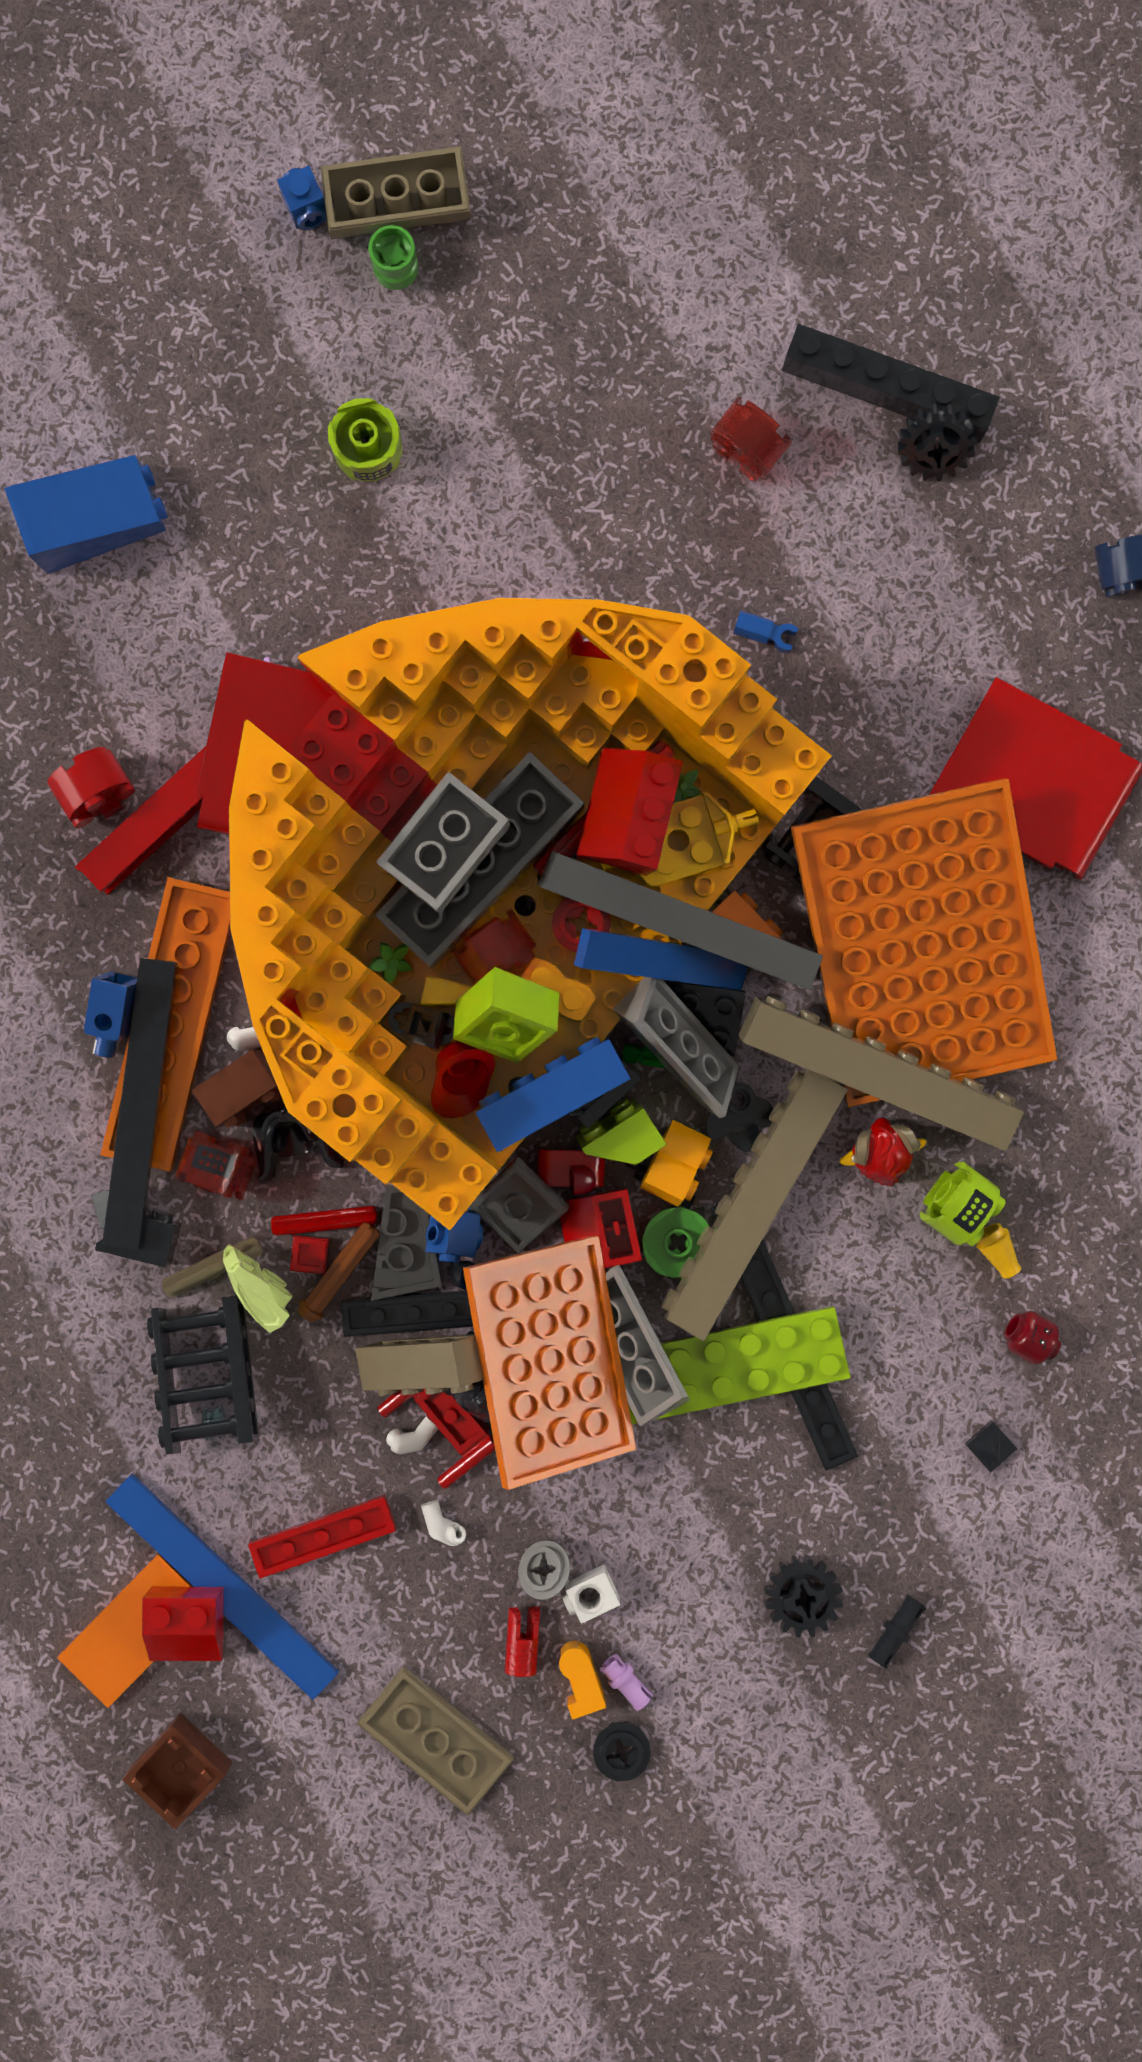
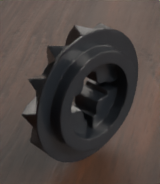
(614, 1766)

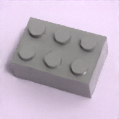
(443, 842)

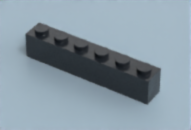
(883, 379)

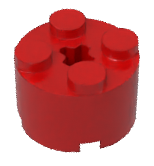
(91, 786)

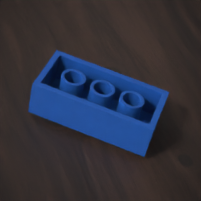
(552, 1095)

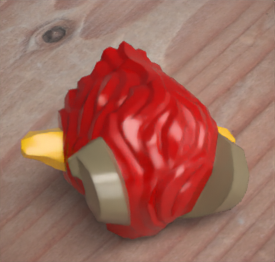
(884, 1151)

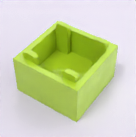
(506, 1015)

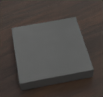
(519, 1205)

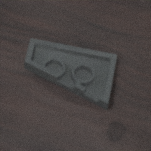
(401, 1253)

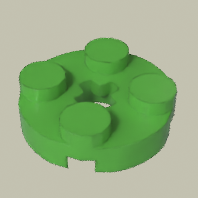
(657, 1234)

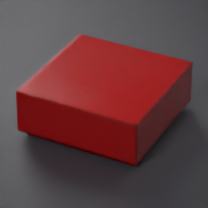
(309, 1254)

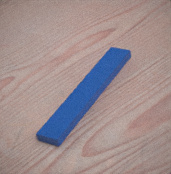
(657, 960)

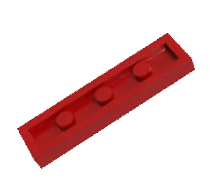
(322, 1536)

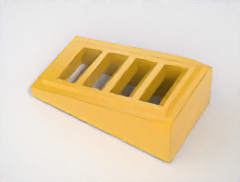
(442, 992)

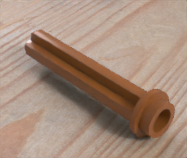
(338, 1273)

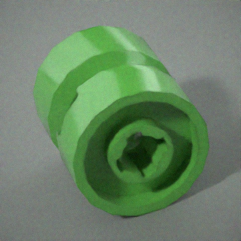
(393, 257)

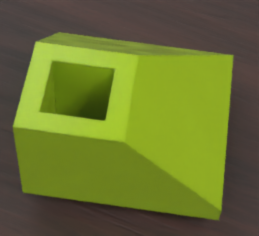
(623, 1135)

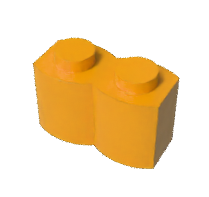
(574, 996)
(676, 1164)

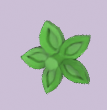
(685, 787)
(390, 961)

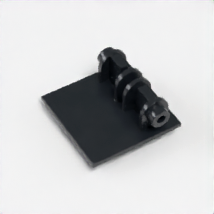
(716, 1009)

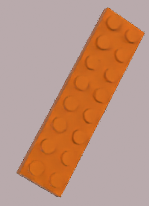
(194, 934)

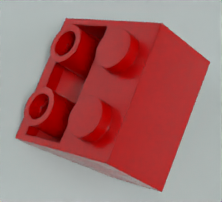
(606, 1216)

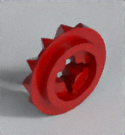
(565, 931)

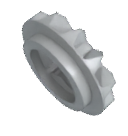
(534, 1560)

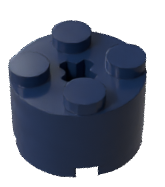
(1120, 565)

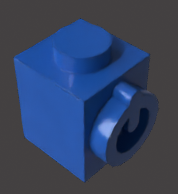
(303, 198)
(458, 1242)

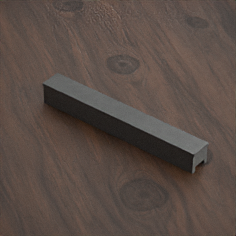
(679, 920)

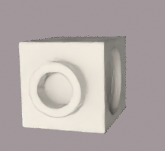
(599, 1580)

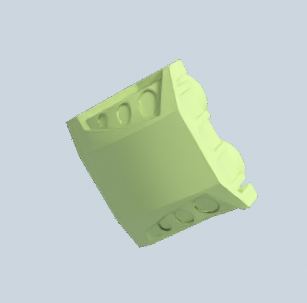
(259, 1291)

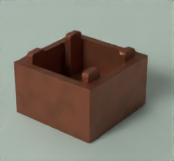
(237, 1089)
(177, 1771)

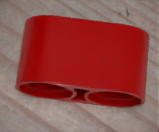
(555, 1164)

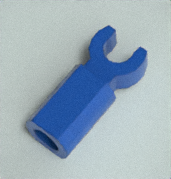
(763, 630)

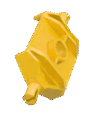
(709, 835)

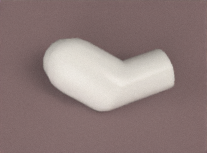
(243, 1039)
(411, 1441)
(440, 1527)

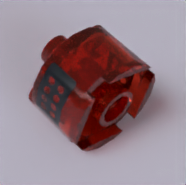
(216, 1167)

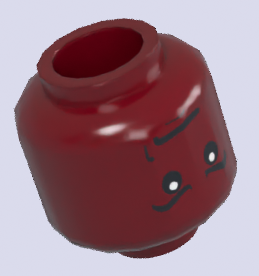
(1032, 1337)

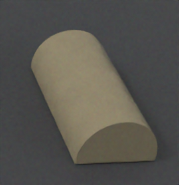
(395, 191)

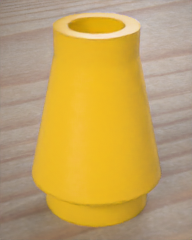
(999, 1250)

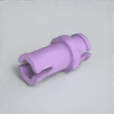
(621, 1677)

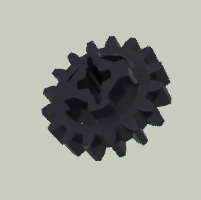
(954, 444)
(817, 1594)

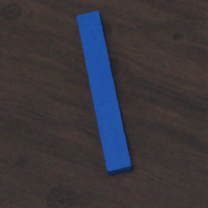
(206, 1569)

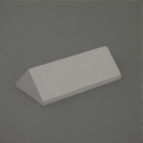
(680, 1043)
(647, 1371)

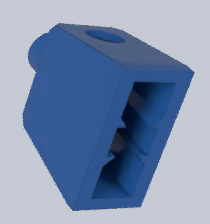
(111, 997)

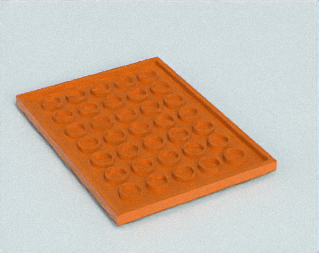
(929, 931)

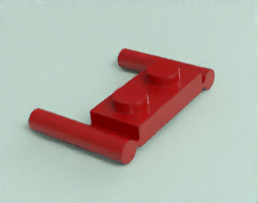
(460, 1428)

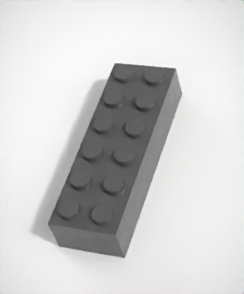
(538, 813)

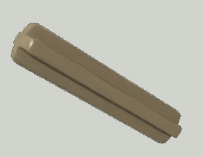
(206, 1268)

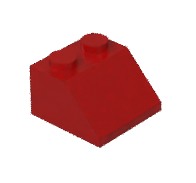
(183, 1623)

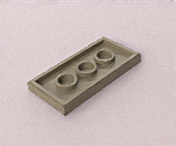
(435, 1740)

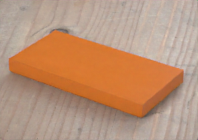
(112, 1648)

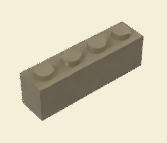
(420, 1365)

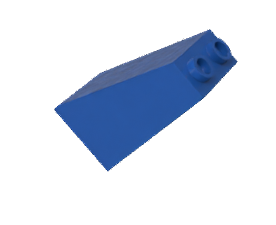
(86, 512)

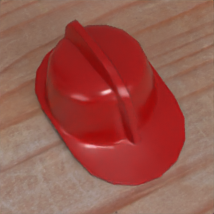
(460, 1079)

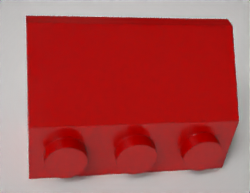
(629, 809)

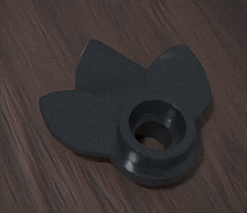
(741, 1122)

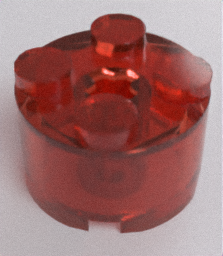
(749, 438)
(495, 945)

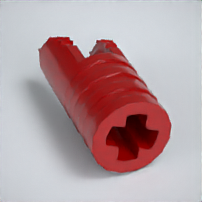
(522, 1647)

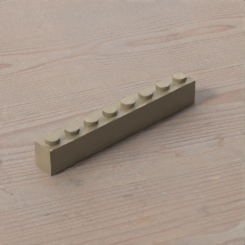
(881, 1073)
(753, 1202)

